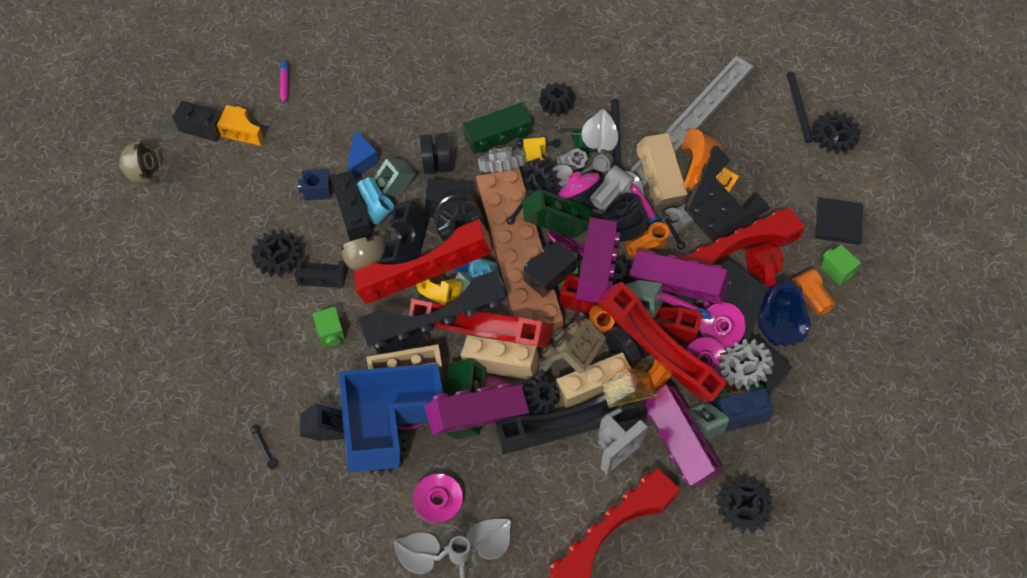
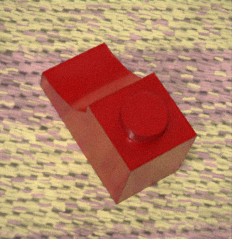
(764, 262)

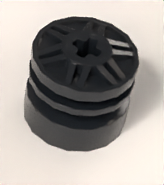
(454, 206)

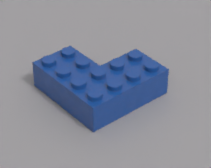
(378, 402)

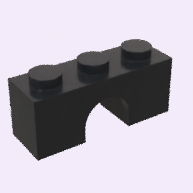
(351, 206)
(409, 225)

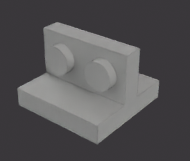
(617, 443)

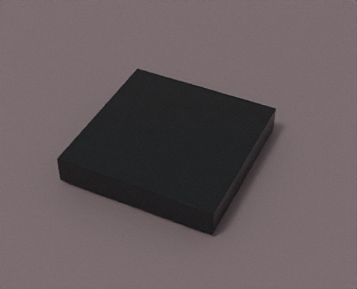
(839, 221)

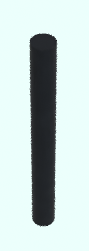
(799, 107)
(616, 152)

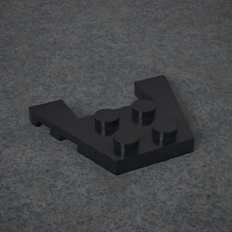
(714, 207)
(742, 292)

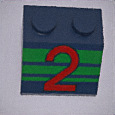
(744, 406)

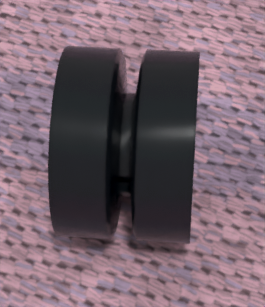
(435, 153)
(629, 215)
(620, 341)

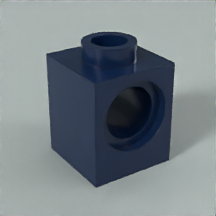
(322, 183)

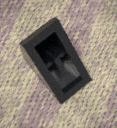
(780, 372)

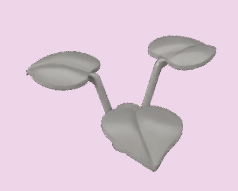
(602, 134)
(421, 549)

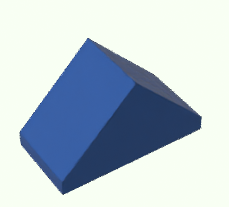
(361, 156)

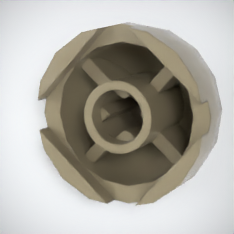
(137, 159)
(362, 252)

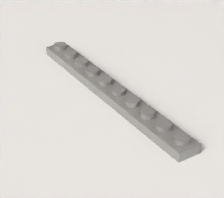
(703, 106)

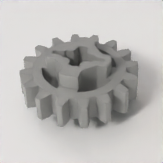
(501, 159)
(746, 364)

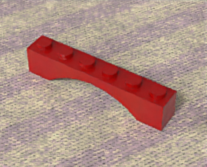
(779, 229)
(462, 247)
(635, 320)
(677, 322)
(491, 325)
(649, 498)

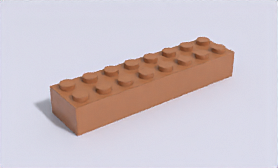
(515, 246)

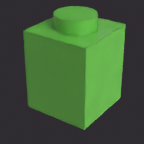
(839, 264)
(328, 327)

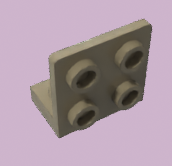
(575, 344)

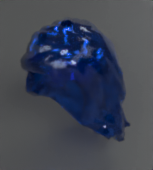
(784, 314)

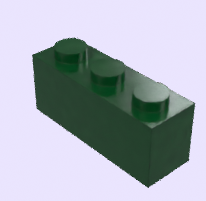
(497, 128)
(556, 213)
(464, 376)

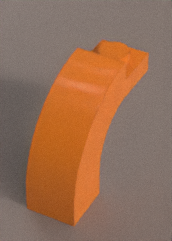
(699, 146)

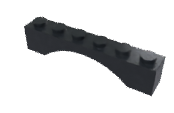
(384, 326)
(532, 430)

